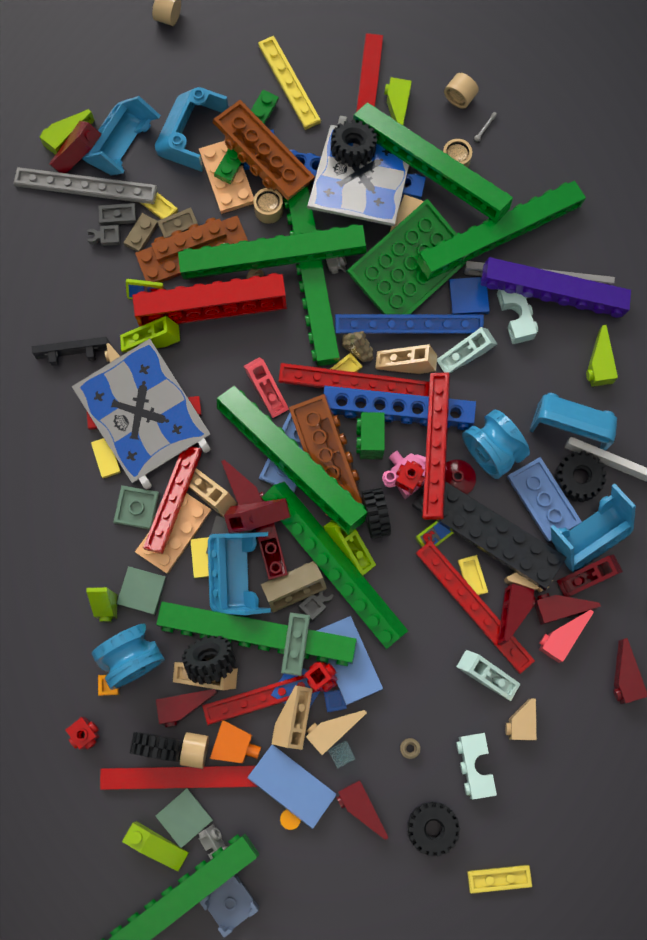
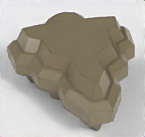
(358, 345)

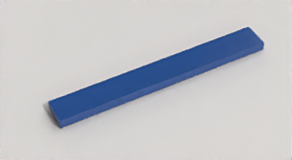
(407, 323)

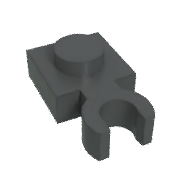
(107, 235)
(314, 605)

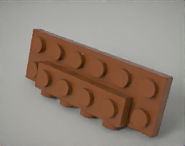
(262, 151)
(162, 260)
(324, 443)

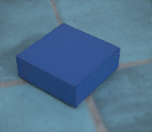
(334, 701)

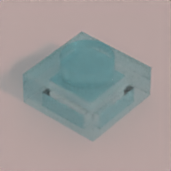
(341, 754)

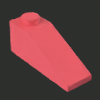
(266, 387)
(560, 641)

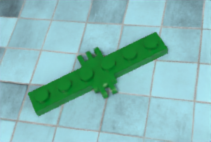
(230, 163)

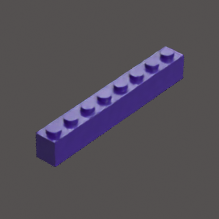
(555, 287)

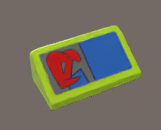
(134, 286)
(435, 533)

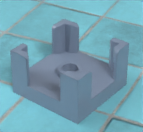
(230, 905)

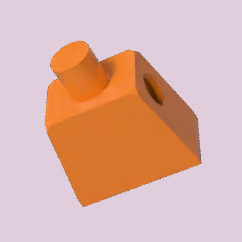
(233, 744)

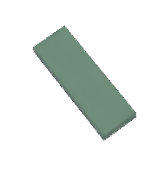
(295, 644)

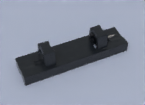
(54, 350)

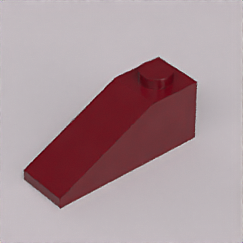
(75, 147)
(242, 488)
(589, 576)
(516, 606)
(558, 607)
(628, 680)
(180, 706)
(359, 805)

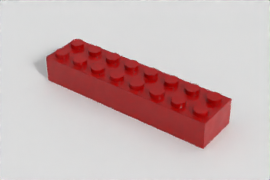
(212, 300)

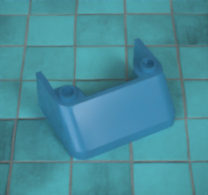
(118, 132)
(171, 141)
(576, 419)
(598, 532)
(230, 573)

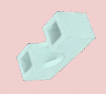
(523, 328)
(477, 785)

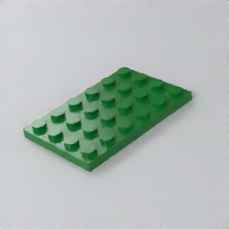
(391, 269)

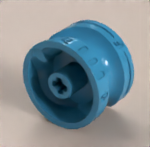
(496, 444)
(127, 656)

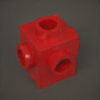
(408, 482)
(315, 674)
(76, 731)

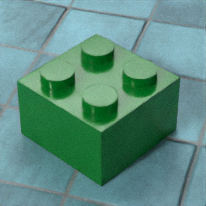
(372, 435)

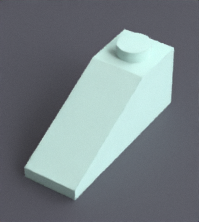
(467, 350)
(488, 674)

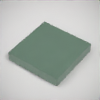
(136, 507)
(141, 590)
(184, 818)

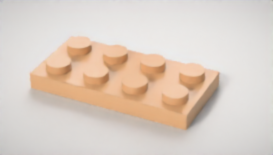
(228, 196)
(188, 522)

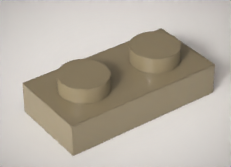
(177, 221)
(141, 233)

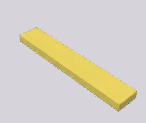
(289, 82)

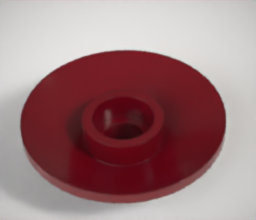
(467, 473)

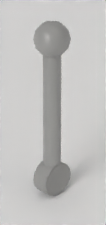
(477, 138)

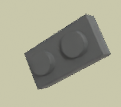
(117, 214)

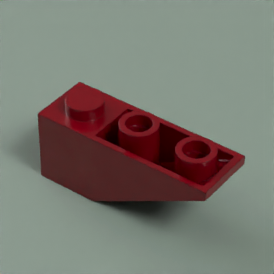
(255, 515)
(272, 552)

